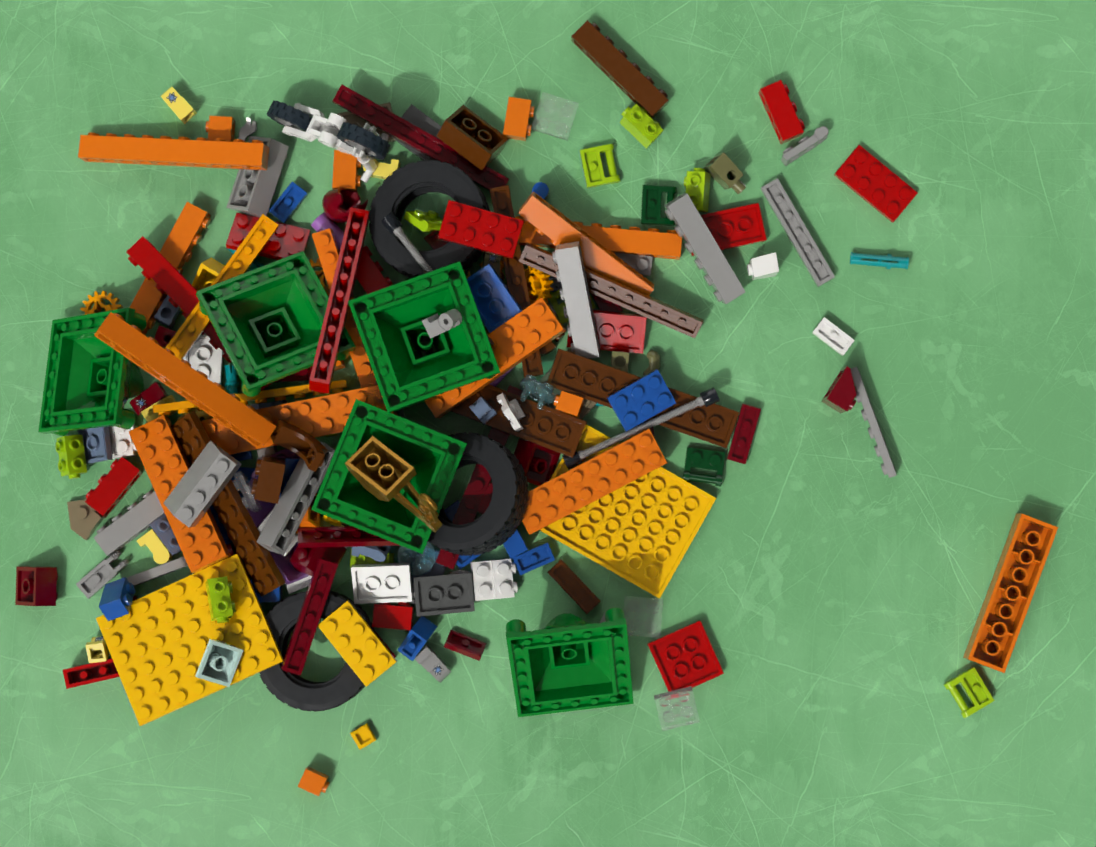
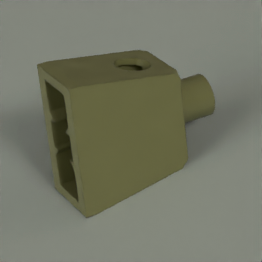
(719, 167)

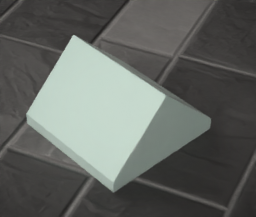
(219, 662)

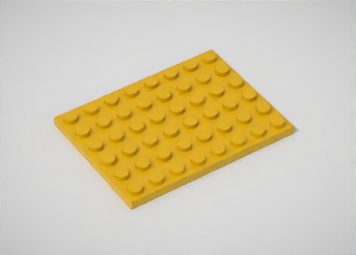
(637, 528)
(168, 632)

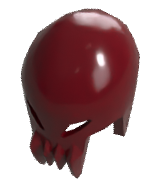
(338, 201)

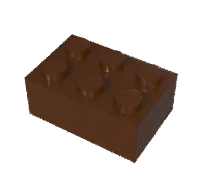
(472, 137)
(269, 481)

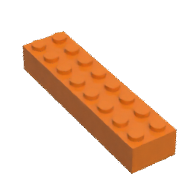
(512, 344)
(165, 467)
(592, 480)
(1010, 592)

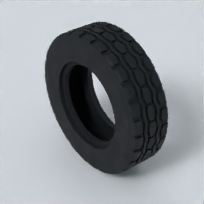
(403, 188)
(506, 505)
(293, 688)

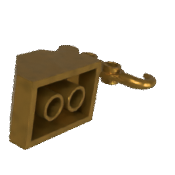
(386, 474)

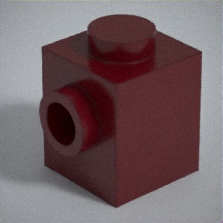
(164, 336)

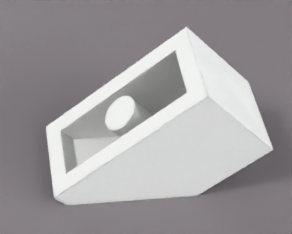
(763, 266)

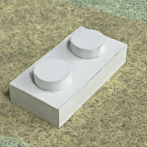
(833, 336)

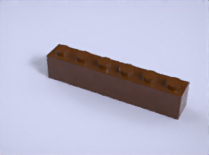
(619, 69)

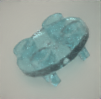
(537, 391)
(423, 562)

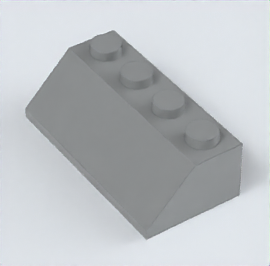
(255, 188)
(201, 484)

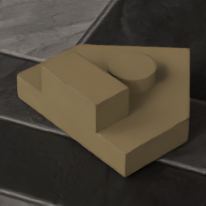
(83, 518)

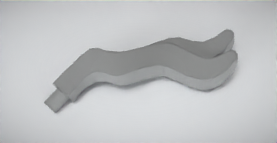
(248, 129)

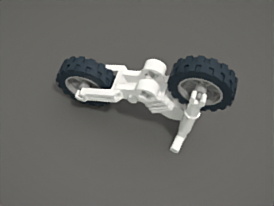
(333, 132)

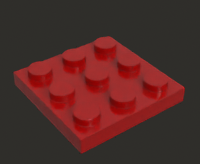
(685, 657)

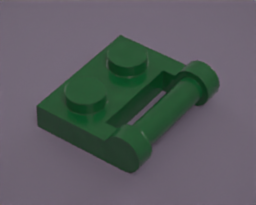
(652, 204)
(704, 460)

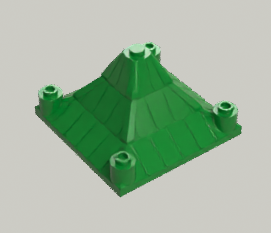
(270, 320)
(404, 357)
(87, 378)
(428, 451)
(570, 664)

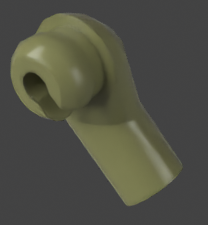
(654, 362)

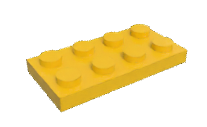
(357, 643)

